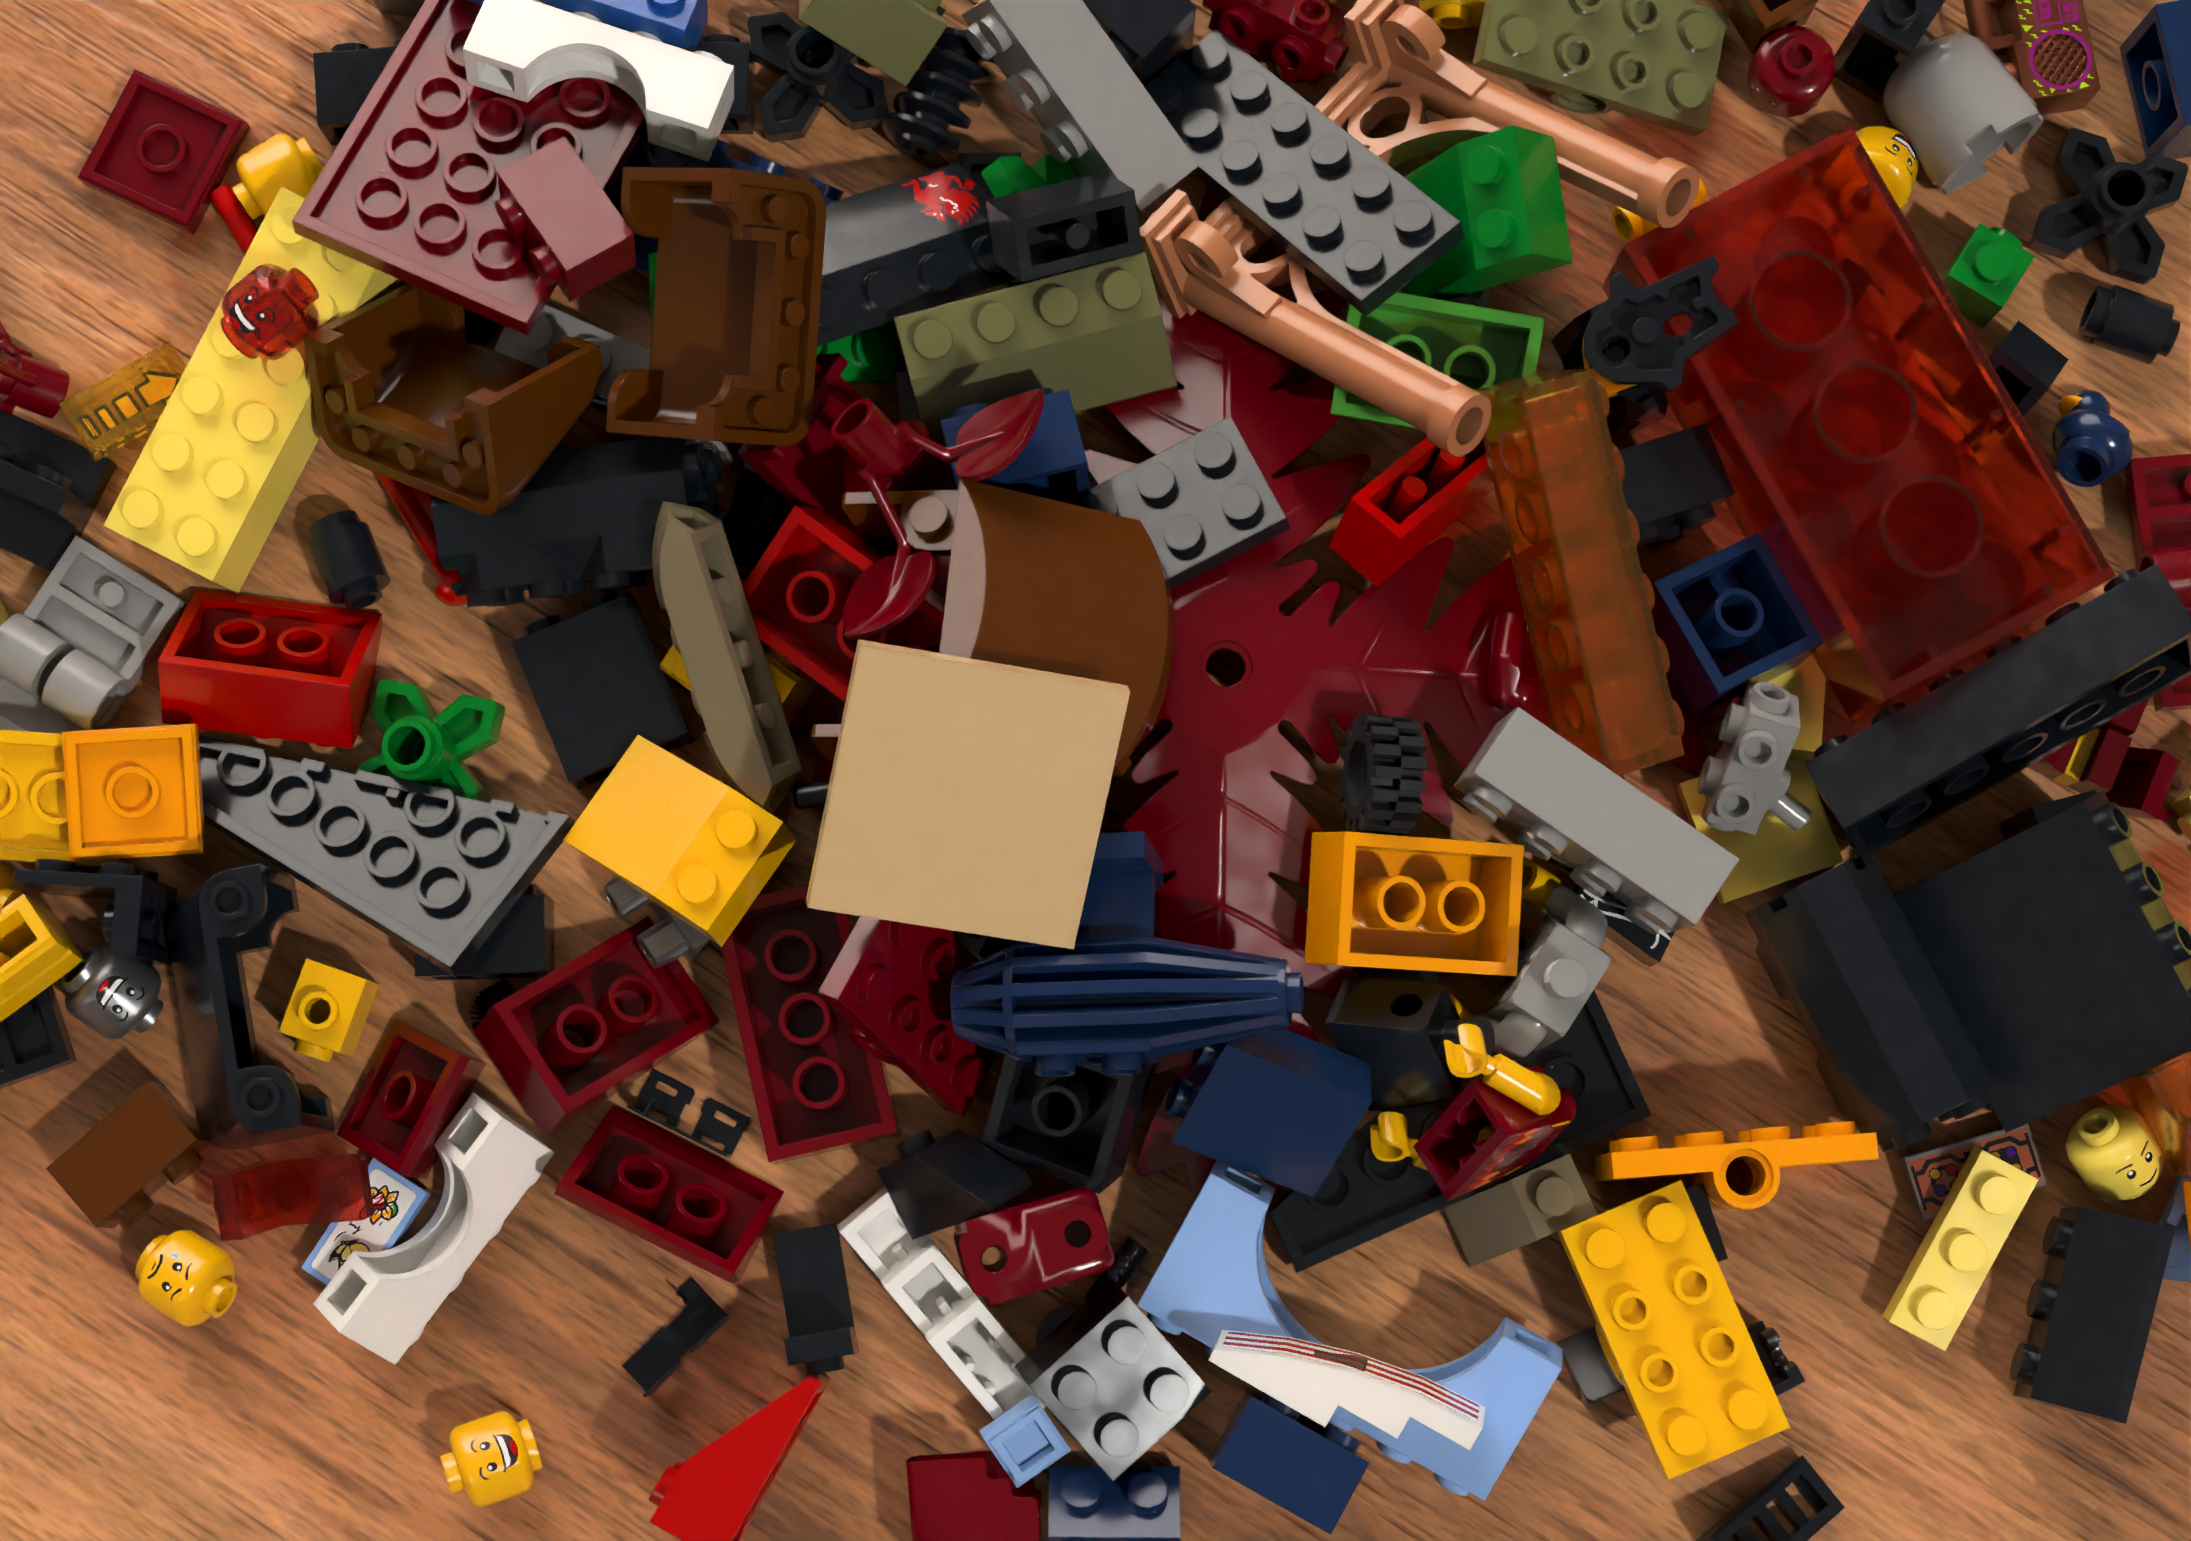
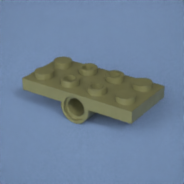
(1610, 55)

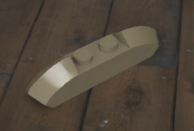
(723, 655)

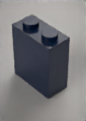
(1271, 1106)

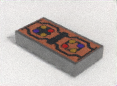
(1935, 1170)

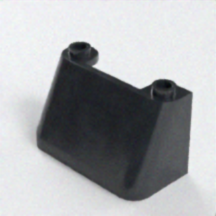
(207, 934)

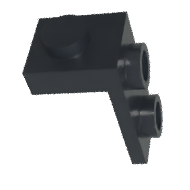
(815, 1298)

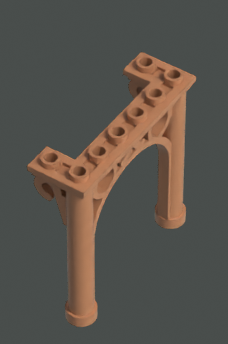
(1407, 74)

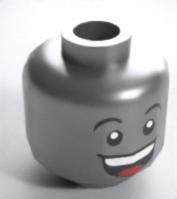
(113, 993)

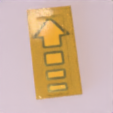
(124, 402)

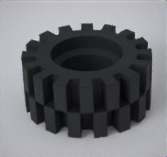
(1382, 774)

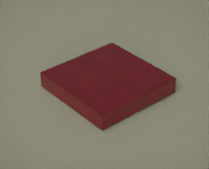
(164, 152)

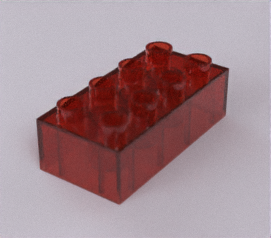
(1866, 428)

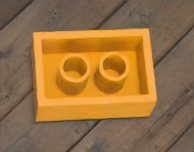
(1414, 903)

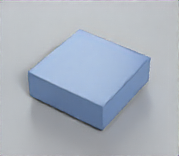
(1024, 1440)

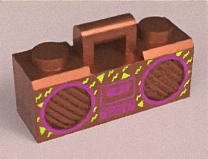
(2042, 47)

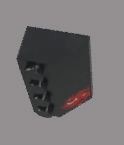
(905, 251)

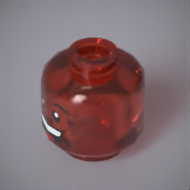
(270, 312)

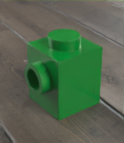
(1986, 272)

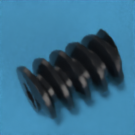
(935, 99)

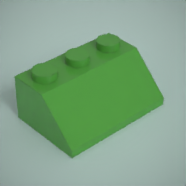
(1455, 338)

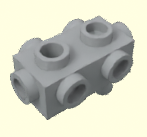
(1749, 768)

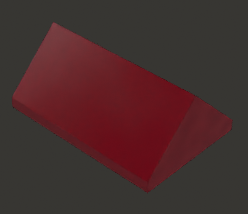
(671, 1194)

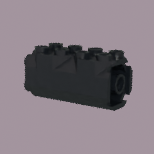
(578, 521)
(1870, 1004)

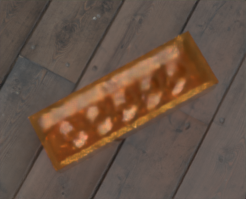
(1581, 569)

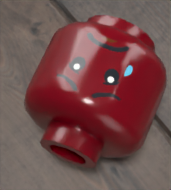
(1791, 71)

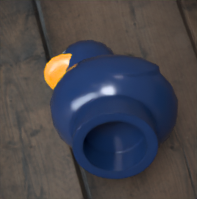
(2089, 440)

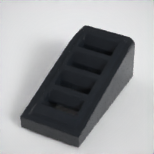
(1808, 1484)

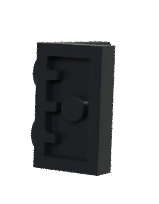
(141, 908)

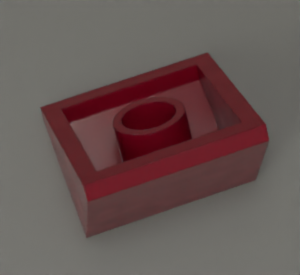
(409, 1099)

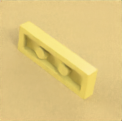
(1959, 1248)

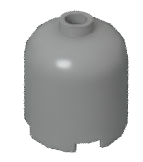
(1958, 108)

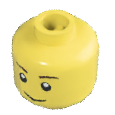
(2115, 1152)

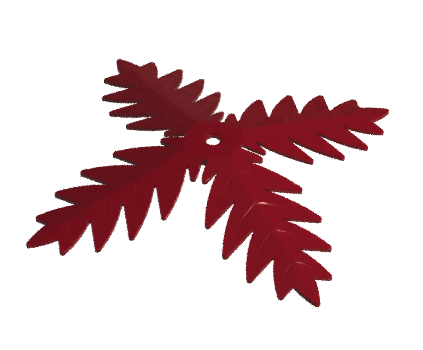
(1223, 813)

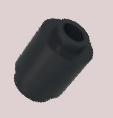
(2129, 323)
(348, 560)

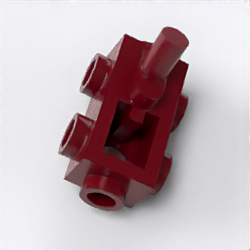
(1294, 35)

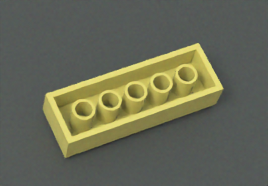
(238, 423)

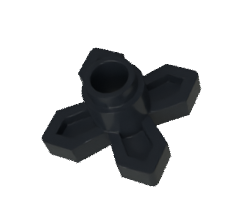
(804, 88)
(2109, 206)

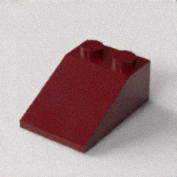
(592, 1028)

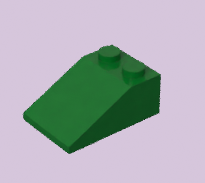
(1508, 207)

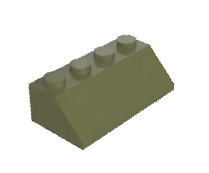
(1071, 331)

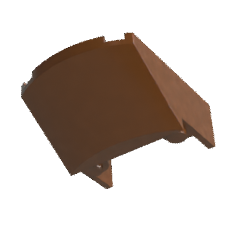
(1038, 590)

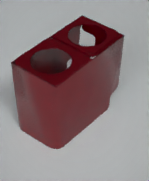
(970, 1500)

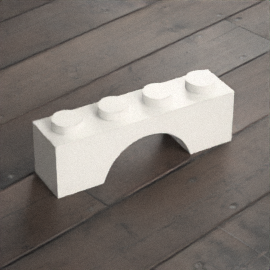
(531, 45)
(394, 1292)

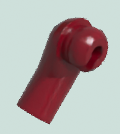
(1505, 661)

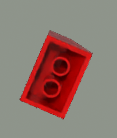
(270, 668)

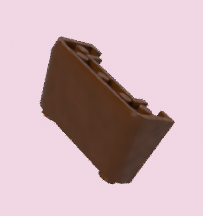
(729, 306)
(437, 412)

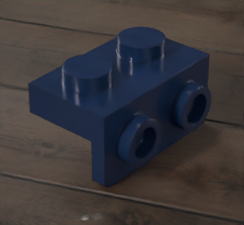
(1133, 1507)

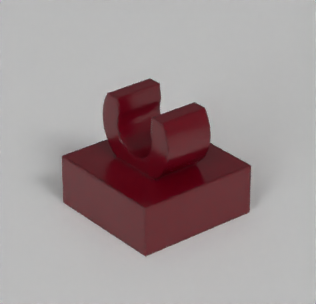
(2145, 782)

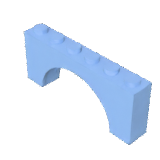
(1220, 1281)

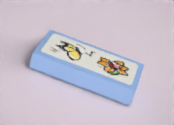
(395, 1207)

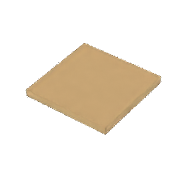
(966, 795)

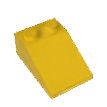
(681, 839)

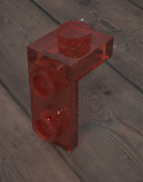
(291, 1193)

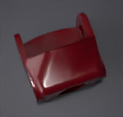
(1043, 1242)

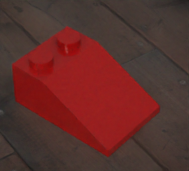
(725, 1482)

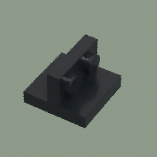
(45, 490)

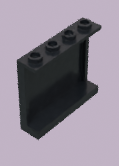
(2058, 959)

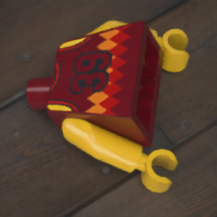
(1489, 1128)

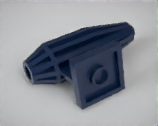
(1121, 989)

